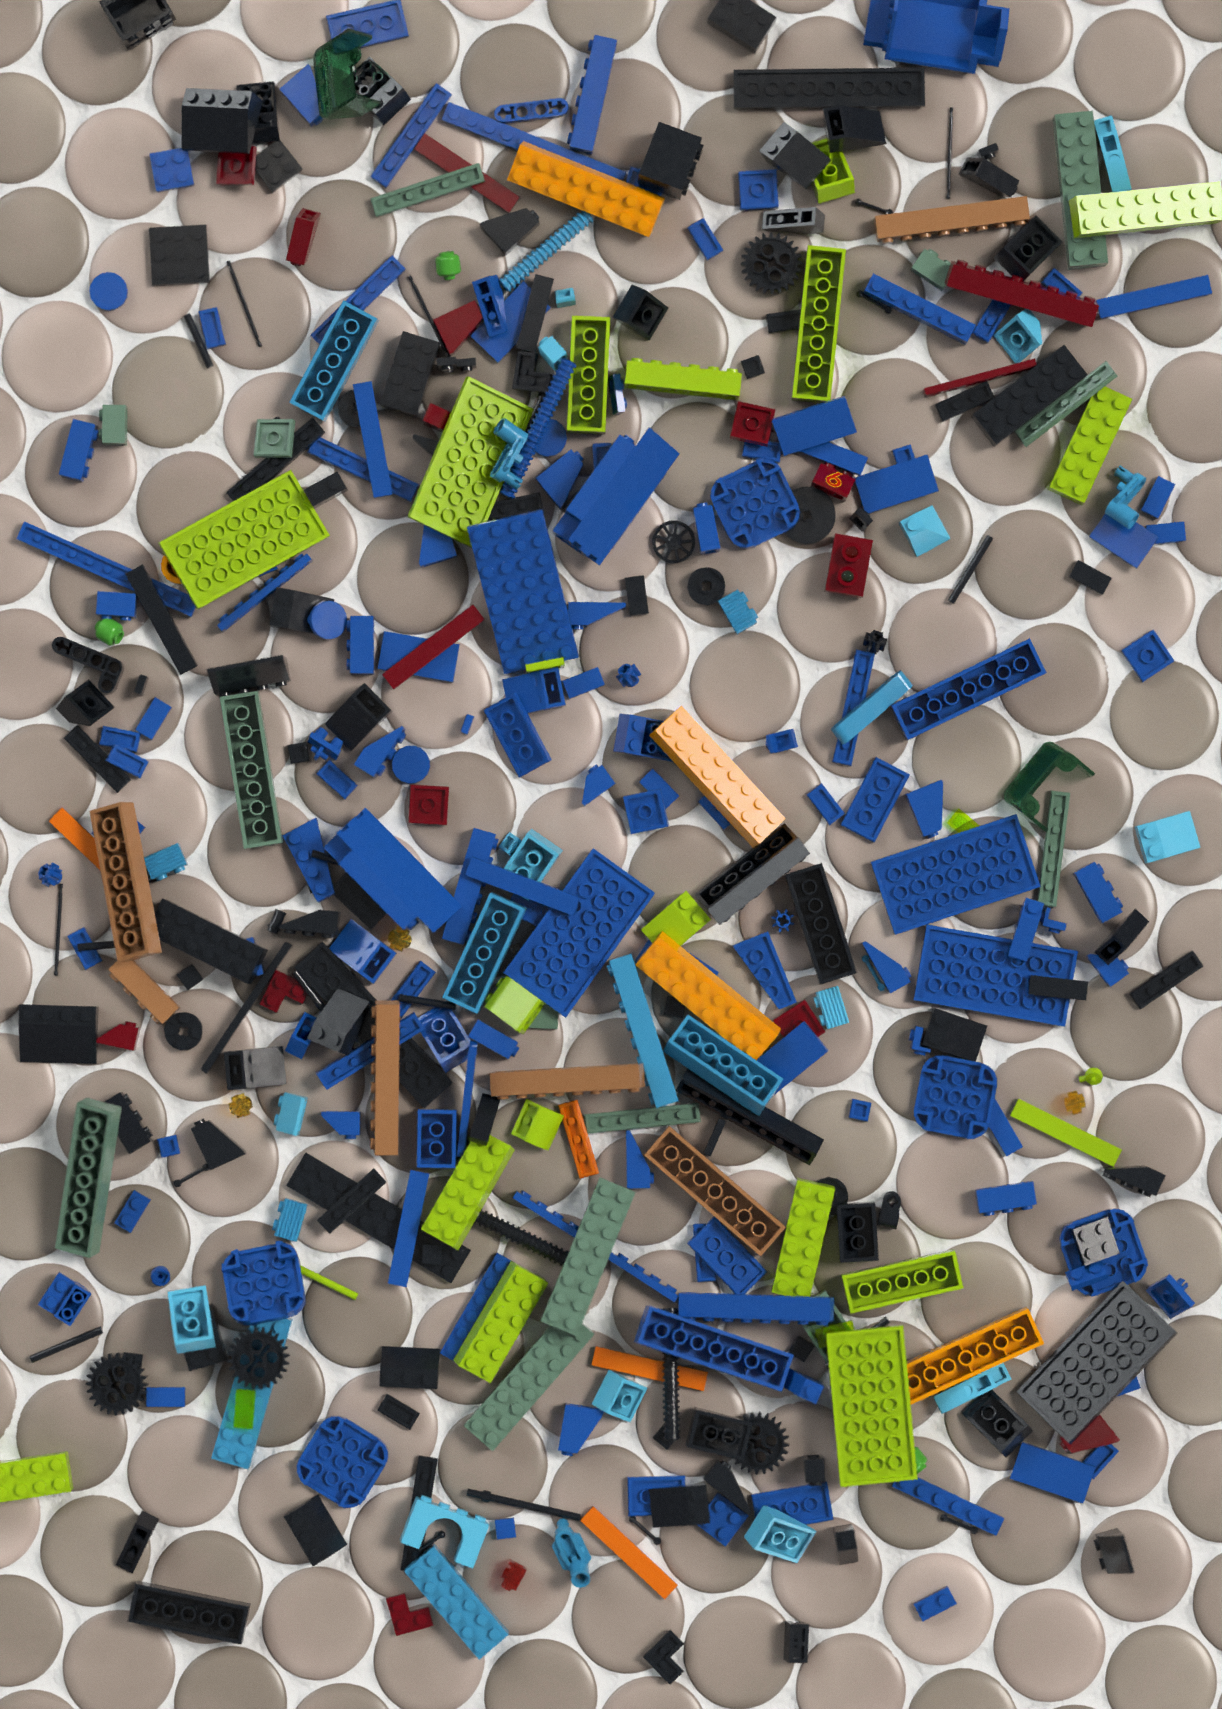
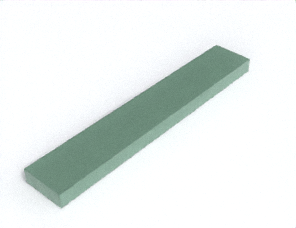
(427, 190)
(1066, 404)
(1053, 848)
(642, 1118)

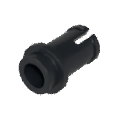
(276, 920)

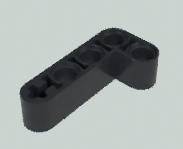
(87, 658)

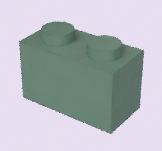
(931, 268)
(113, 424)

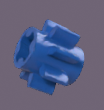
(628, 675)
(50, 874)
(777, 923)

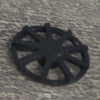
(673, 541)

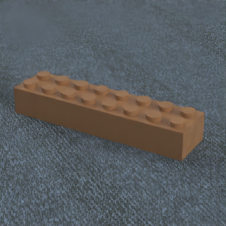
(125, 881)
(714, 1190)

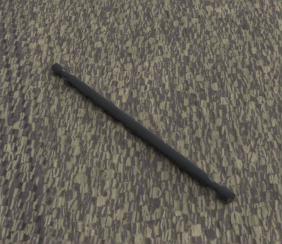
(949, 153)
(244, 304)
(428, 316)
(58, 930)

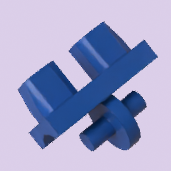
(322, 747)

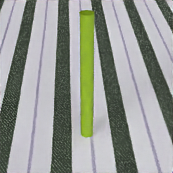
(329, 1283)

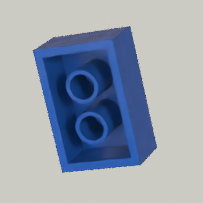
(436, 1138)

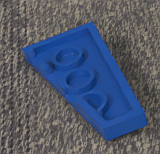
(316, 872)
(765, 965)

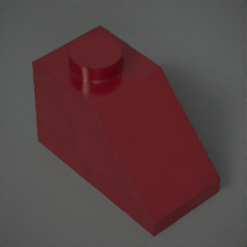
(121, 1036)

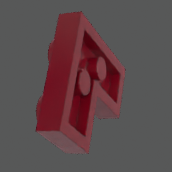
(279, 987)
(406, 1620)

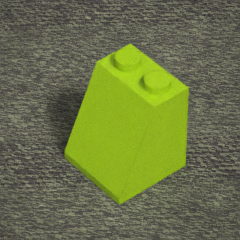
(514, 1004)

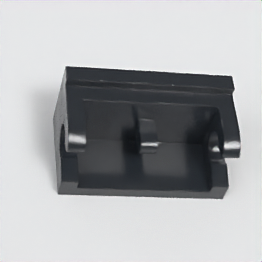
(796, 1642)

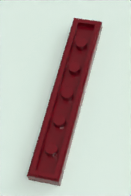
(450, 162)
(979, 378)
(433, 647)

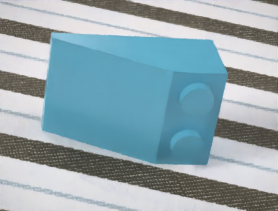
(1167, 837)
(534, 857)
(191, 1319)
(779, 1534)

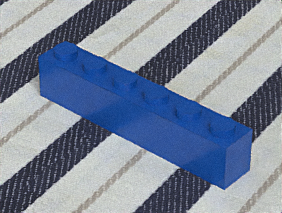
(593, 94)
(919, 309)
(468, 888)

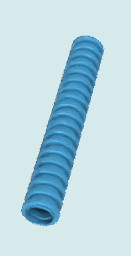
(546, 250)

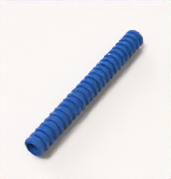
(540, 422)

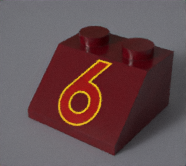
(833, 481)

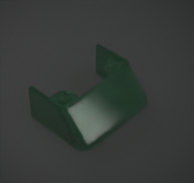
(335, 77)
(1033, 774)

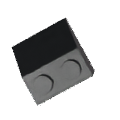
(640, 312)

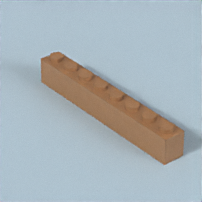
(952, 219)
(385, 1077)
(567, 1080)

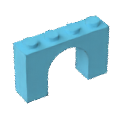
(425, 1512)

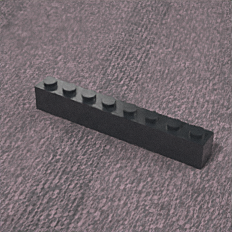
(767, 1126)

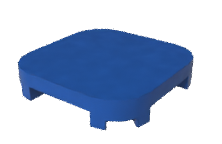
(755, 503)
(955, 1096)
(1126, 1266)
(263, 1284)
(342, 1461)

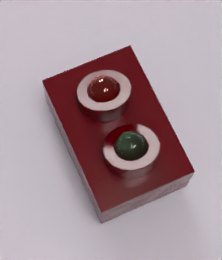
(848, 565)

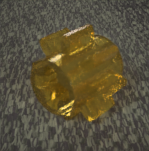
(399, 939)
(1074, 1102)
(240, 1105)

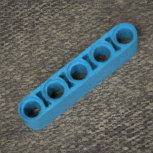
(871, 707)

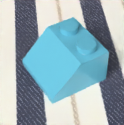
(291, 1113)
(619, 1396)

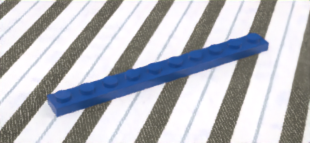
(514, 137)
(99, 565)
(620, 1260)

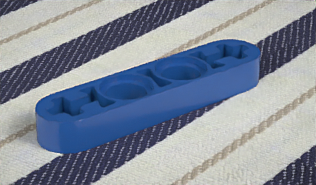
(531, 114)

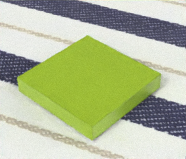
(543, 665)

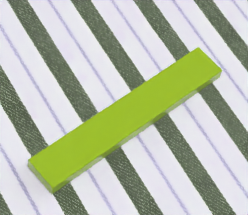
(1066, 1132)

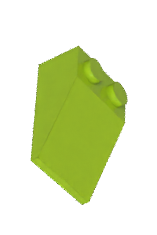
(835, 178)
(678, 920)

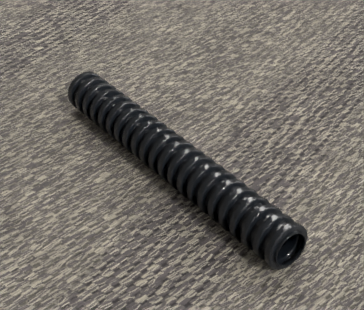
(521, 1237)
(671, 1392)

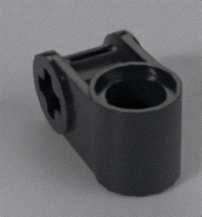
(888, 1213)

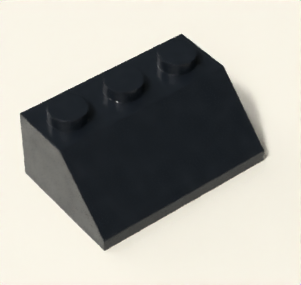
(130, 1130)
(857, 1232)
(409, 1367)
(315, 1530)

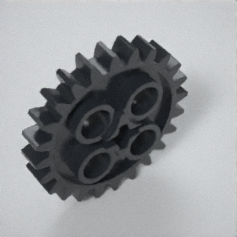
(780, 248)
(244, 1346)
(132, 1375)
(767, 1428)

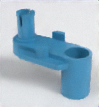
(515, 441)
(1118, 508)
(572, 1553)

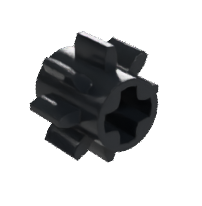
(874, 641)

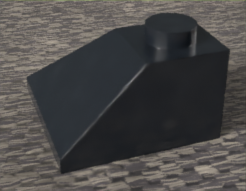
(84, 705)

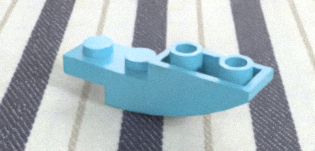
(1112, 154)
(972, 1388)

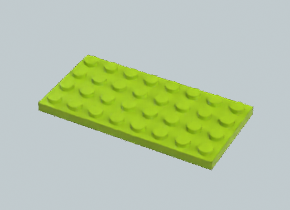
(458, 479)
(244, 539)
(871, 1405)

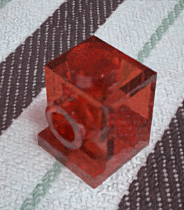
(513, 1575)

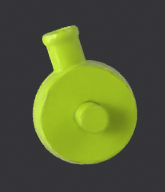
(1092, 1076)

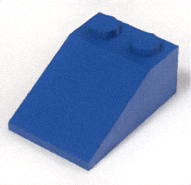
(445, 1037)

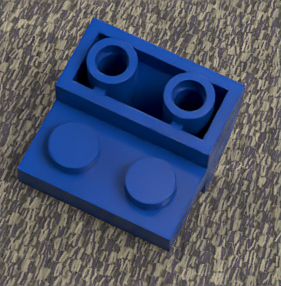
(65, 1298)

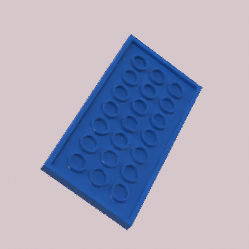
(522, 590)
(955, 874)
(570, 950)
(979, 976)

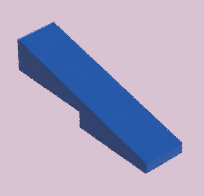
(837, 456)

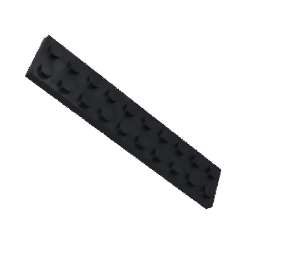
(829, 88)
(416, 1069)
(375, 1217)

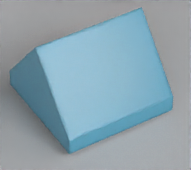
(565, 297)
(510, 844)

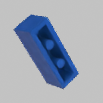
(78, 450)
(361, 645)
(1098, 892)
(1005, 1198)

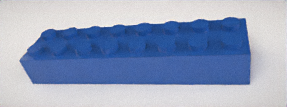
(968, 689)
(713, 1348)

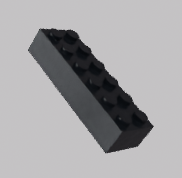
(1029, 395)
(752, 874)
(820, 923)
(208, 941)
(189, 1612)

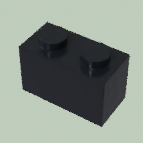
(325, 490)
(814, 1469)

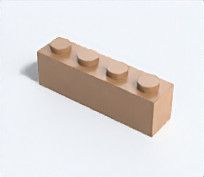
(145, 989)

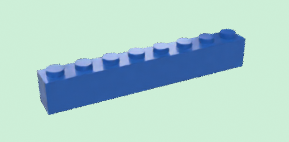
(756, 1307)

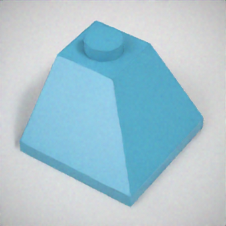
(1020, 335)
(924, 530)

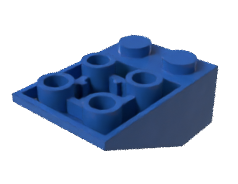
(537, 690)
(634, 738)
(376, 754)
(362, 951)

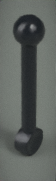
(858, 202)
(887, 310)
(177, 1183)
(974, 1530)
(656, 1540)
(415, 1554)

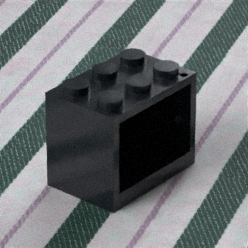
(137, 18)
(670, 161)

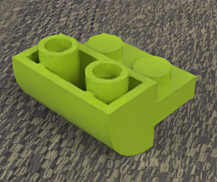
(537, 1124)

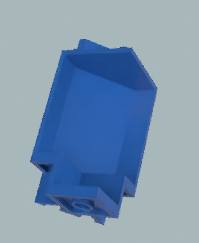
(938, 32)
(615, 494)
(391, 874)

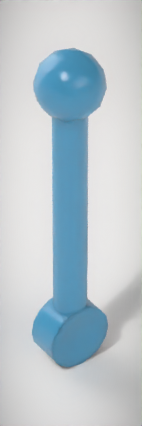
(881, 986)

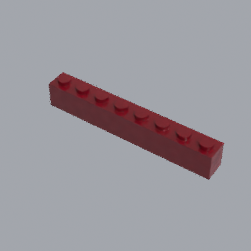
(1021, 293)

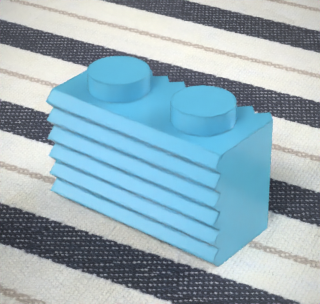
(552, 352)
(831, 1007)

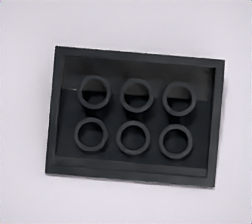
(219, 120)
(249, 675)
(58, 1033)

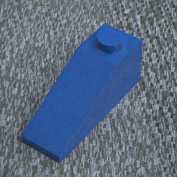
(491, 304)
(587, 613)
(1025, 929)
(890, 971)
(637, 1168)

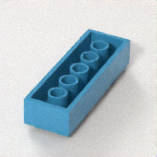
(334, 361)
(484, 952)
(723, 1065)
(456, 1601)

